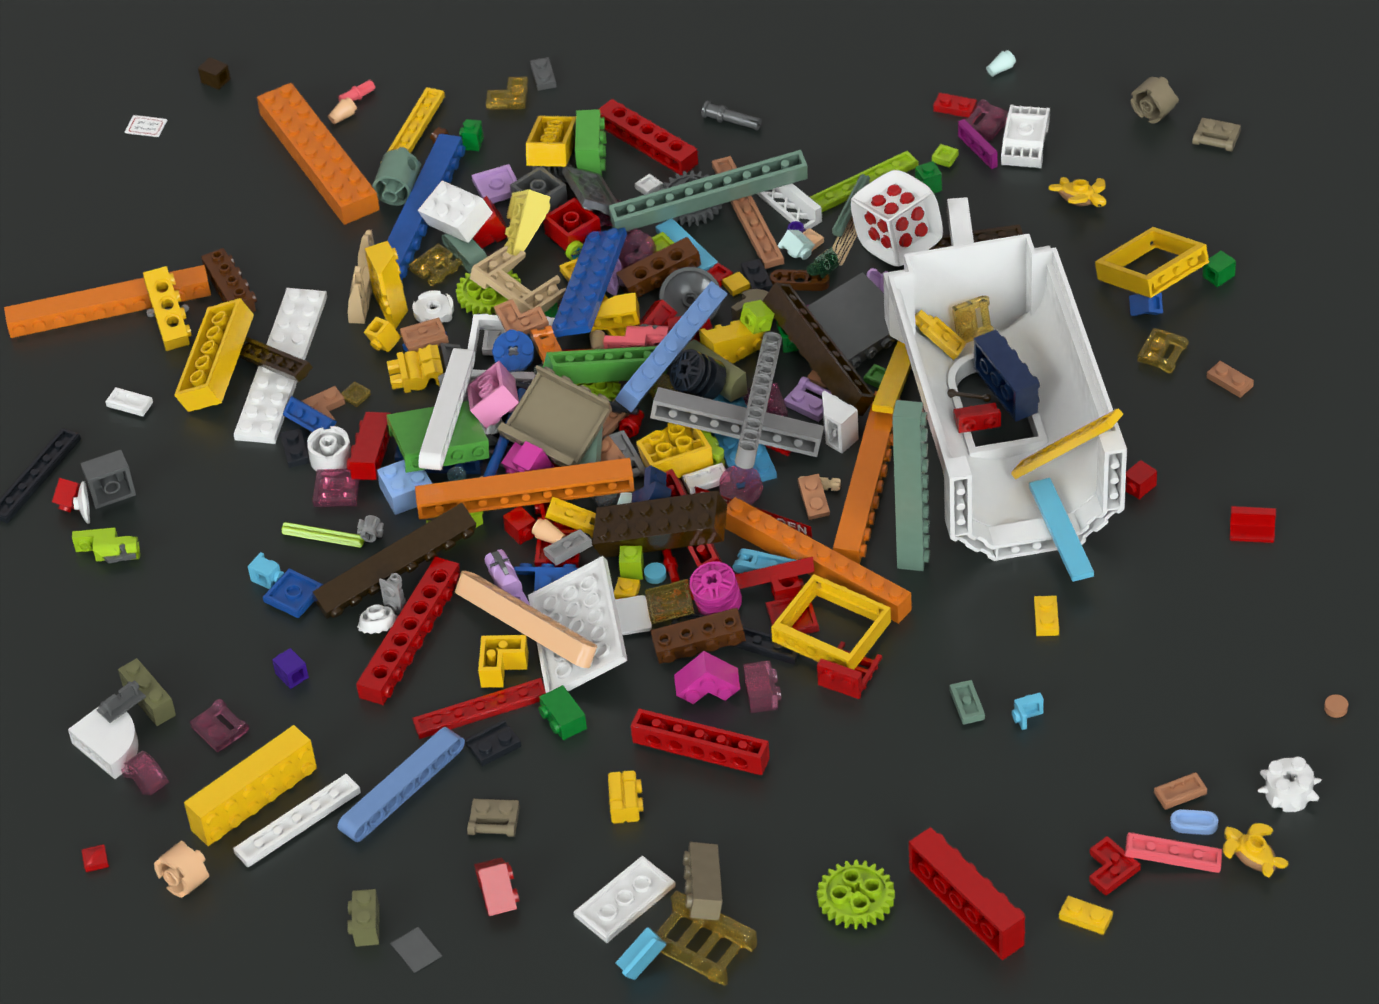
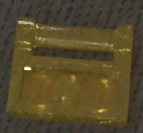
(966, 321)
(1156, 347)

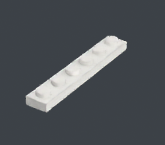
(296, 820)

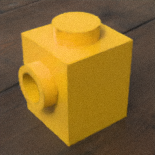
(382, 334)

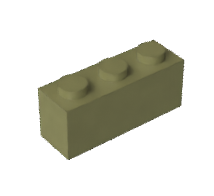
(157, 703)

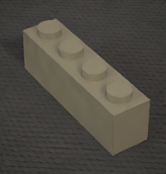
(703, 881)

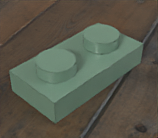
(967, 702)

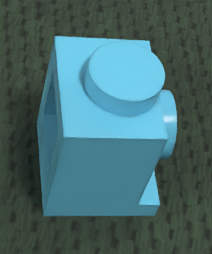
(264, 571)

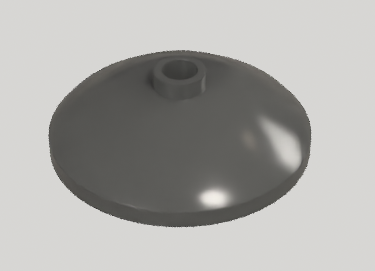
(683, 285)

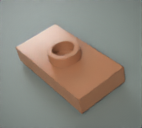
(1180, 790)

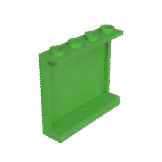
(466, 445)

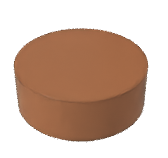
(1336, 706)

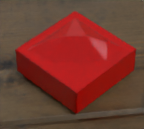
(95, 858)

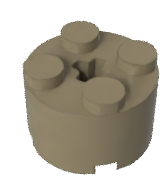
(1154, 99)

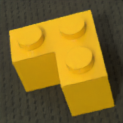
(501, 654)

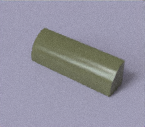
(735, 379)

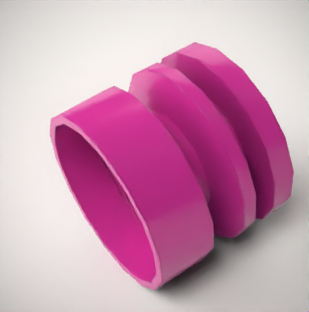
(715, 588)

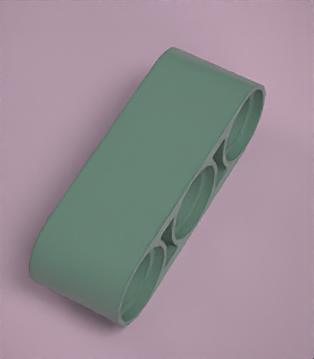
(469, 253)

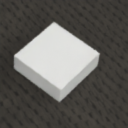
(648, 184)

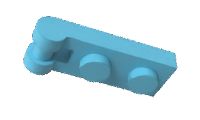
(758, 560)

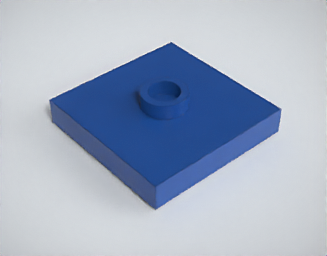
(292, 593)

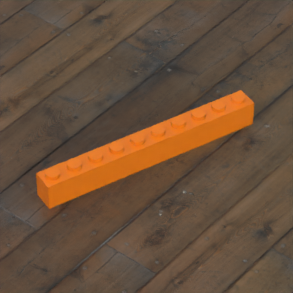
(98, 303)
(865, 486)
(526, 487)
(789, 543)

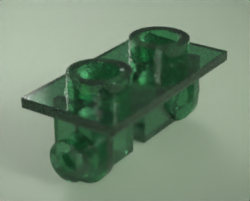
(823, 263)

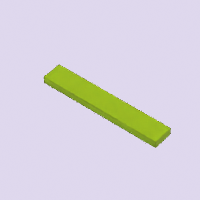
(840, 192)

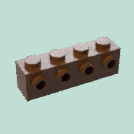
(228, 278)
(698, 635)

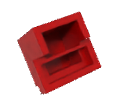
(492, 229)

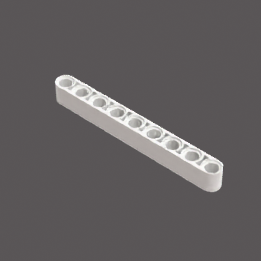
(446, 409)

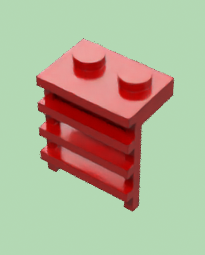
(845, 679)

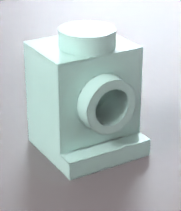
(796, 244)

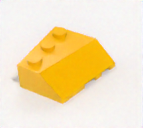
(386, 281)
(677, 449)

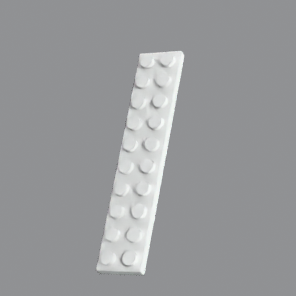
(270, 391)

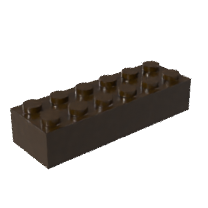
(660, 523)

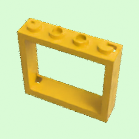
(1191, 258)
(842, 596)

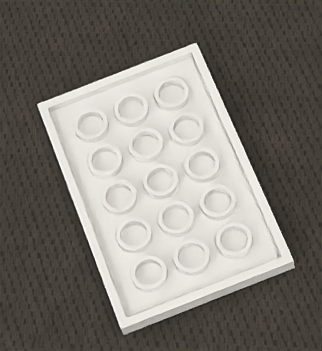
(587, 606)

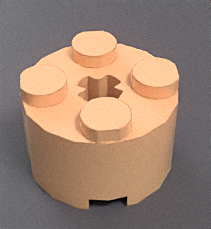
(181, 869)

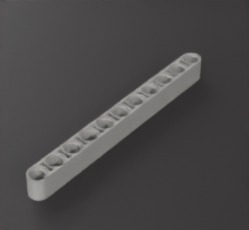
(758, 400)

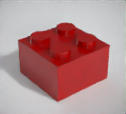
(570, 223)

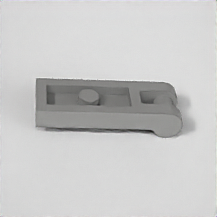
(624, 444)

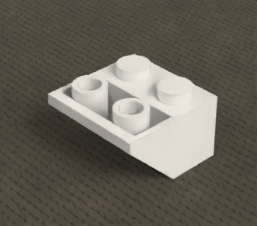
(839, 422)

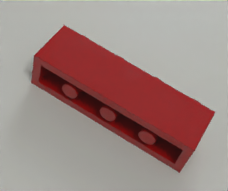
(369, 446)

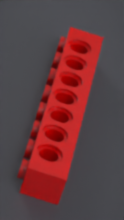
(408, 631)

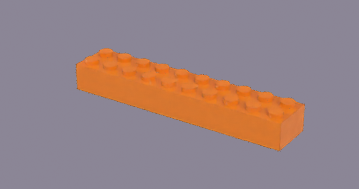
(318, 153)

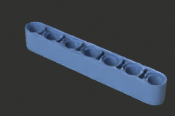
(400, 784)

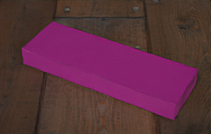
(977, 144)

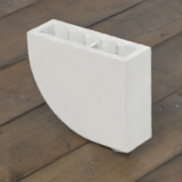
(106, 742)

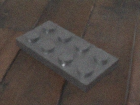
(589, 189)

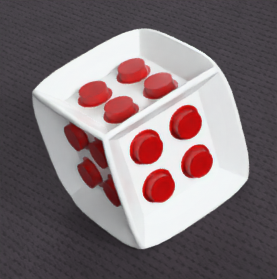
(896, 217)

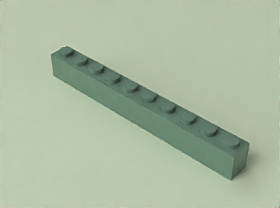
(709, 191)
(911, 484)

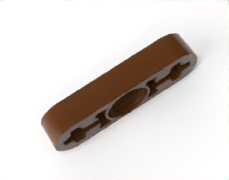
(813, 285)

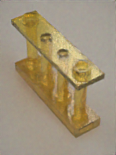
(723, 928)

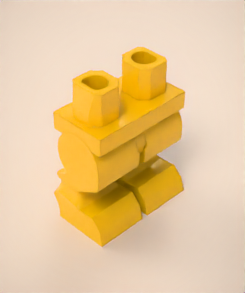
(415, 368)

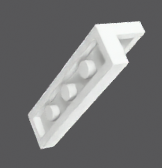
(794, 199)

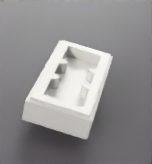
(129, 401)
(704, 478)

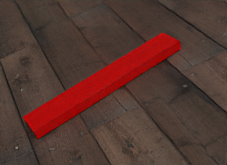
(479, 708)

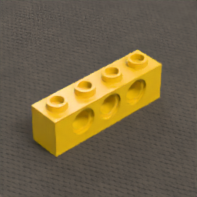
(172, 336)

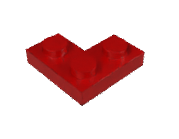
(1115, 868)

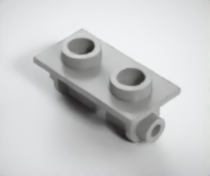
(392, 593)

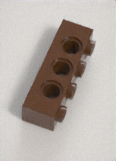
(654, 269)

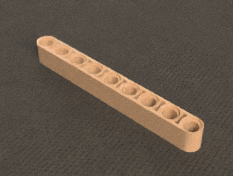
(526, 619)

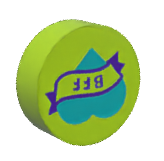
(573, 250)

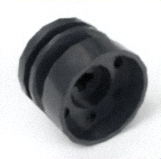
(698, 374)

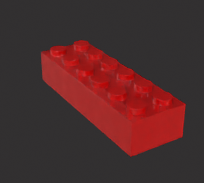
(967, 893)

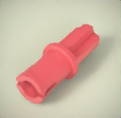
(359, 91)

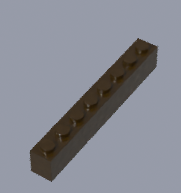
(818, 347)
(397, 558)

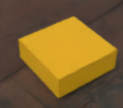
(736, 283)

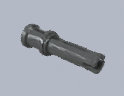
(722, 114)

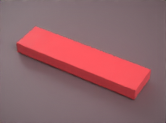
(1173, 852)

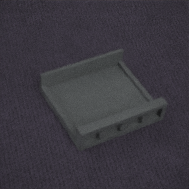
(854, 319)

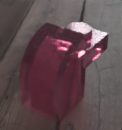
(145, 773)

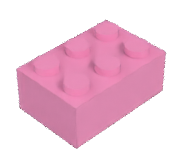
(492, 394)

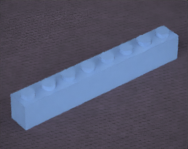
(671, 346)

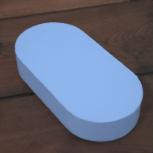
(1194, 822)

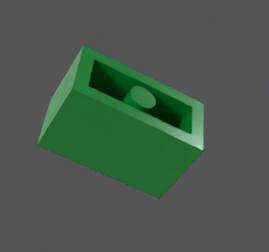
(562, 713)

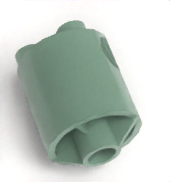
(396, 176)

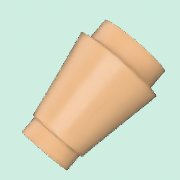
(343, 110)
(546, 531)

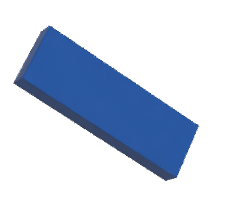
(307, 415)

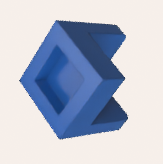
(1144, 305)

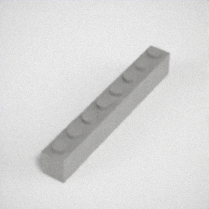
(729, 418)

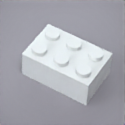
(455, 211)

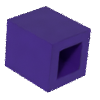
(290, 668)

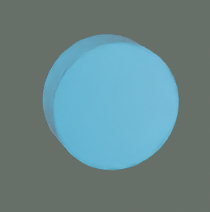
(655, 573)

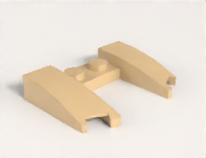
(493, 273)
(360, 286)

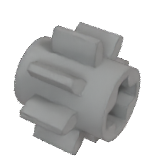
(370, 528)

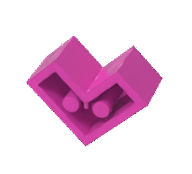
(525, 458)
(704, 676)

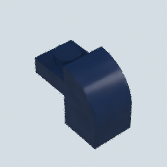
(653, 487)

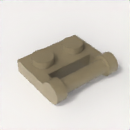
(1217, 134)
(493, 813)

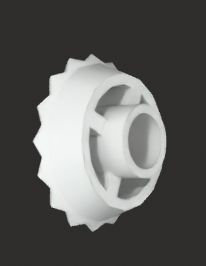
(376, 619)

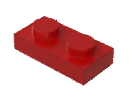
(955, 105)

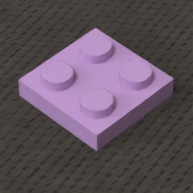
(495, 183)

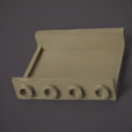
(557, 417)

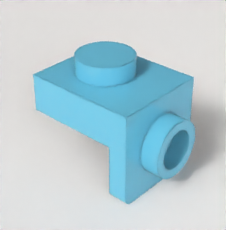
(1027, 707)

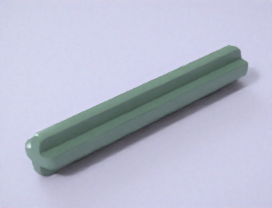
(846, 213)

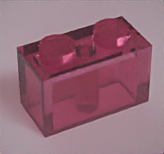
(760, 686)

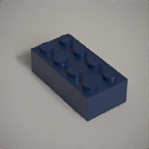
(1006, 375)

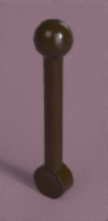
(952, 393)

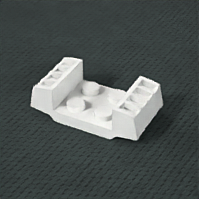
(1025, 136)

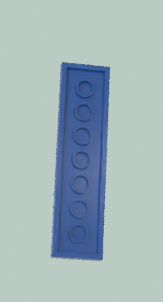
(589, 282)

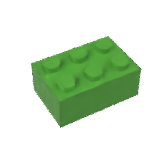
(590, 141)

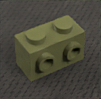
(365, 917)

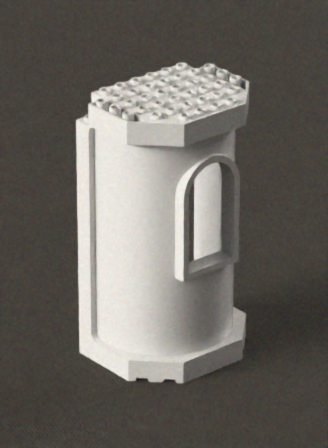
(1043, 325)

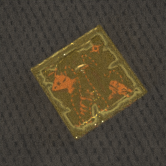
(669, 601)

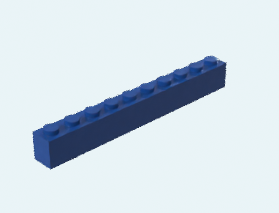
(410, 225)

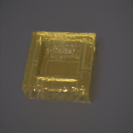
(356, 394)

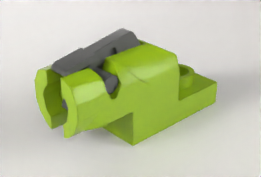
(106, 545)

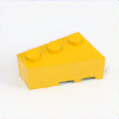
(731, 341)

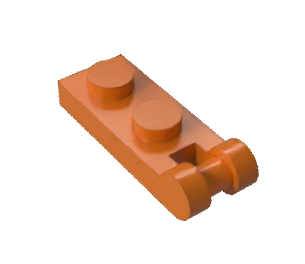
(547, 344)

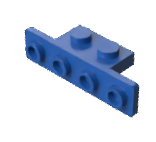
(545, 574)

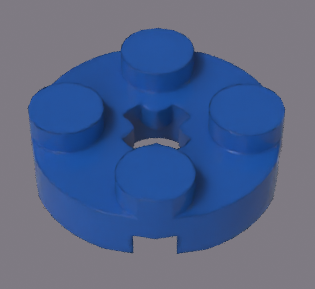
(513, 339)

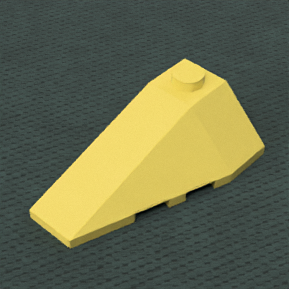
(526, 214)

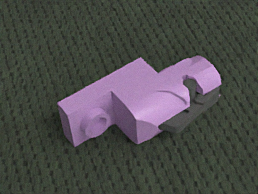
(504, 574)

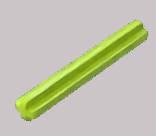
(322, 534)

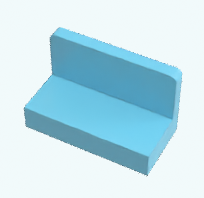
(640, 953)

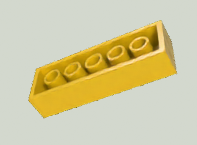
(214, 355)
(250, 785)

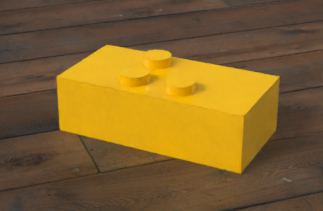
(551, 141)

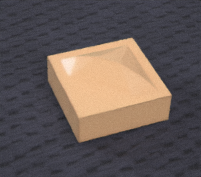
(816, 238)

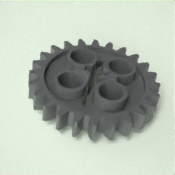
(696, 216)

